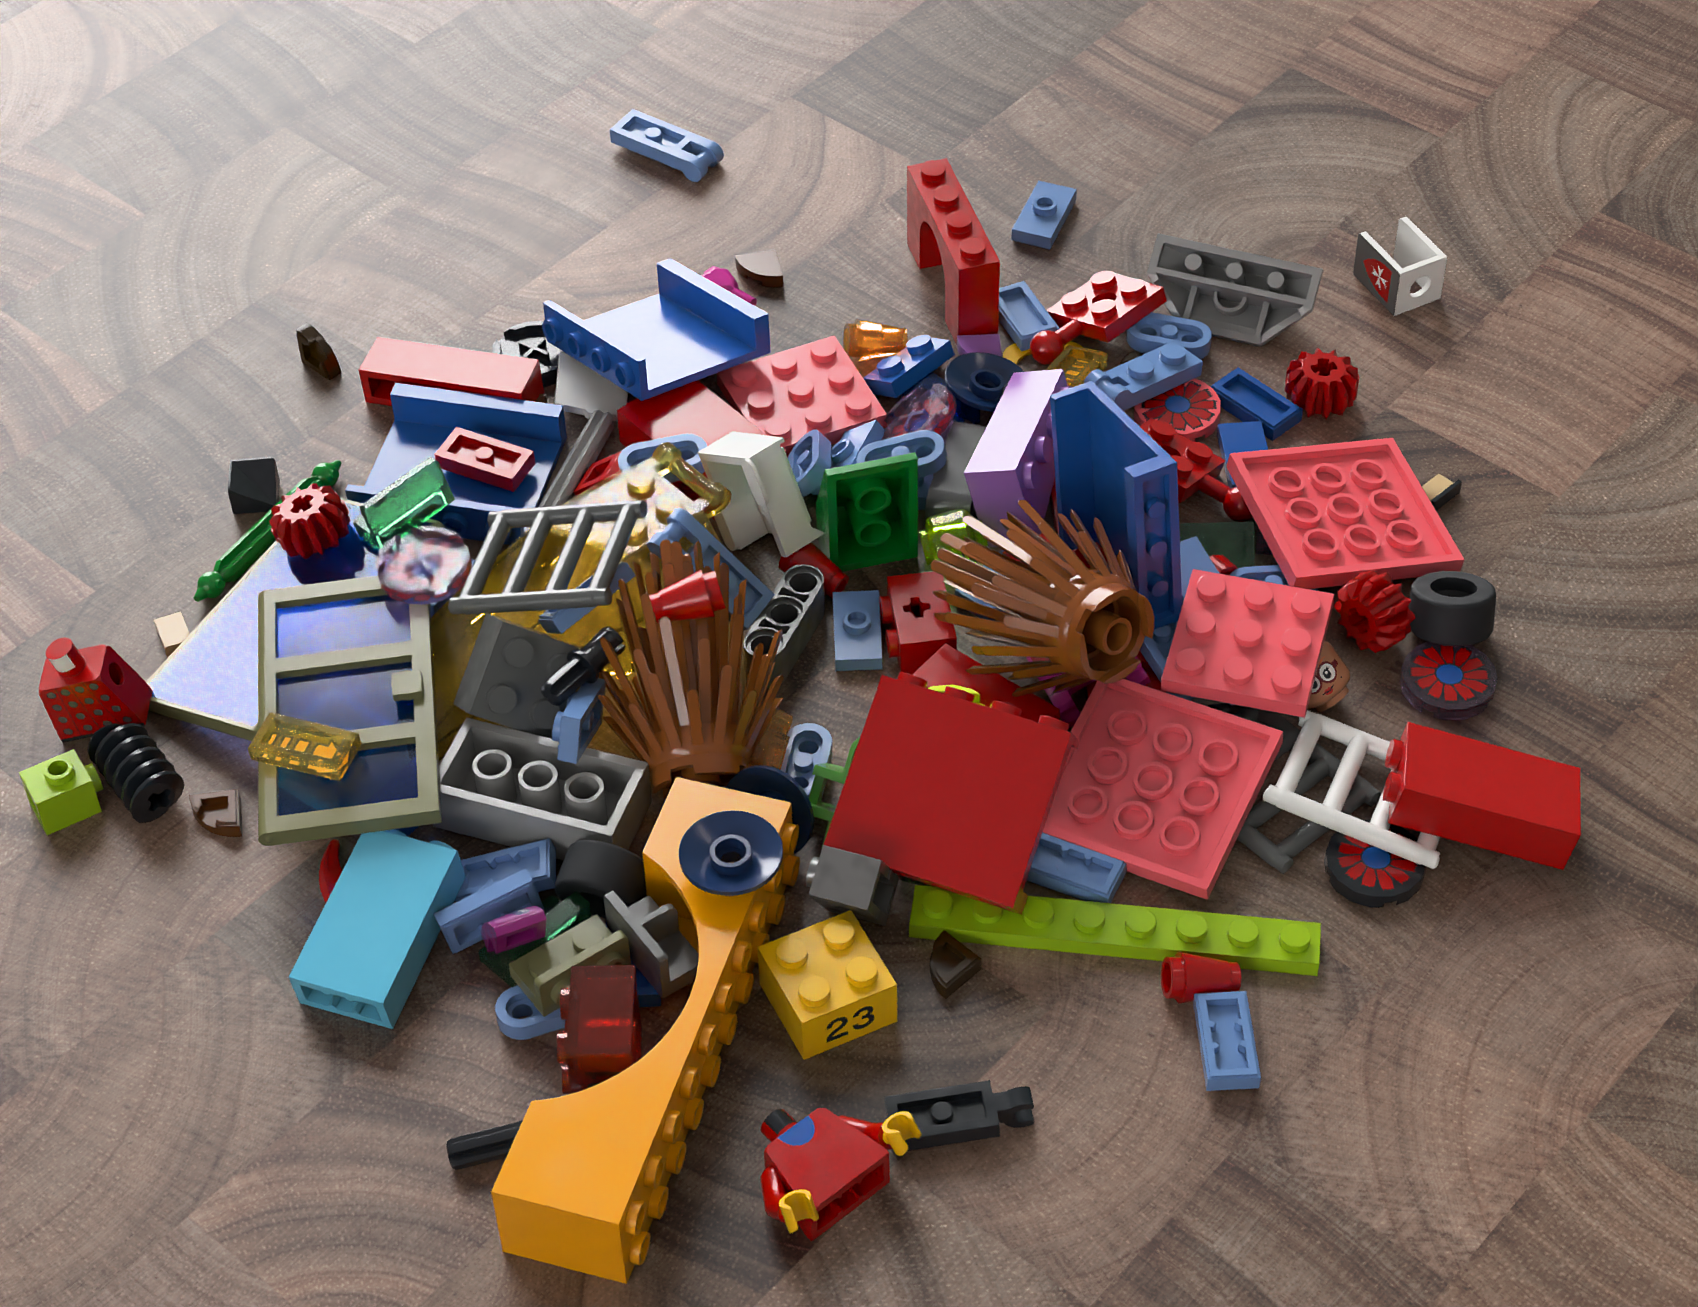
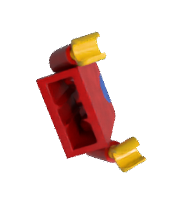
(827, 1165)

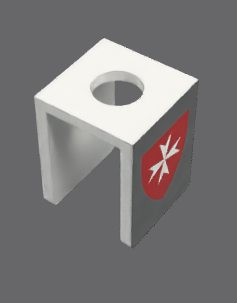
(1414, 261)

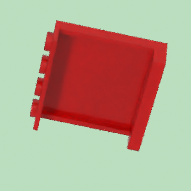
(951, 790)

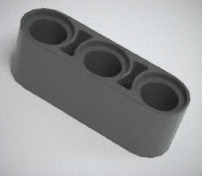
(949, 486)
(795, 609)

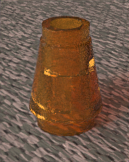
(872, 340)

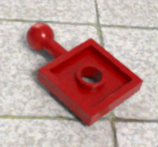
(1097, 310)
(1197, 469)

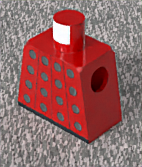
(90, 689)

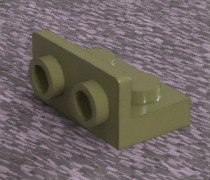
(549, 966)

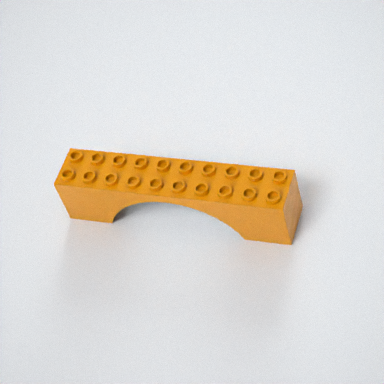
(599, 1160)

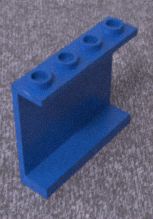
(665, 338)
(427, 418)
(1126, 481)

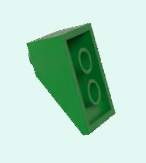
(869, 512)

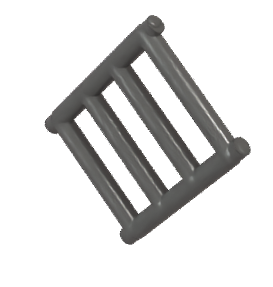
(556, 592)
(1321, 766)

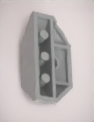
(1232, 290)

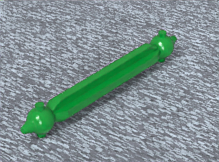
(256, 540)

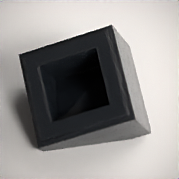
(253, 485)

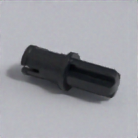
(581, 667)

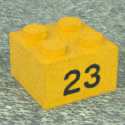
(827, 984)

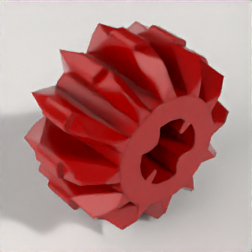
(1322, 383)
(309, 521)
(1374, 611)

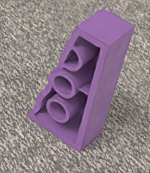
(1016, 452)

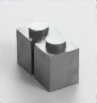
(853, 883)

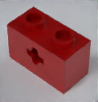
(910, 611)

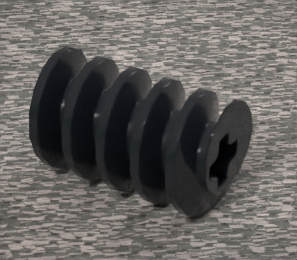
(135, 770)

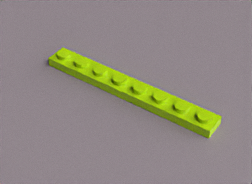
(1120, 930)

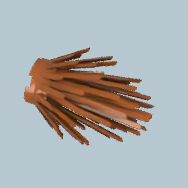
(1052, 610)
(687, 683)

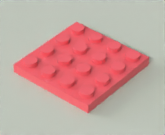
(1343, 512)
(1160, 783)

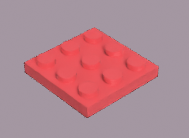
(802, 392)
(1248, 643)

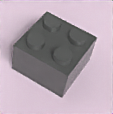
(508, 673)

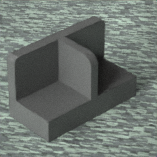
(654, 942)

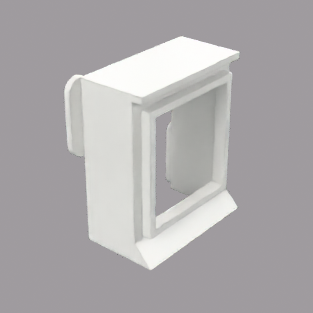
(762, 492)

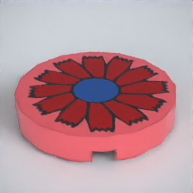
(1189, 408)

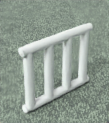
(1329, 812)

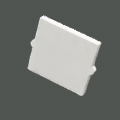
(585, 390)

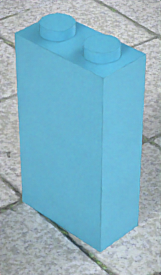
(377, 927)

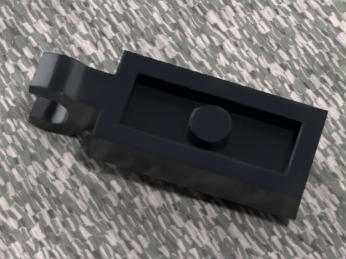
(962, 1112)

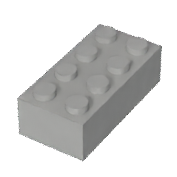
(516, 791)

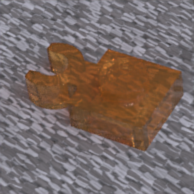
(774, 742)

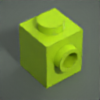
(62, 791)

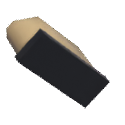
(1441, 490)

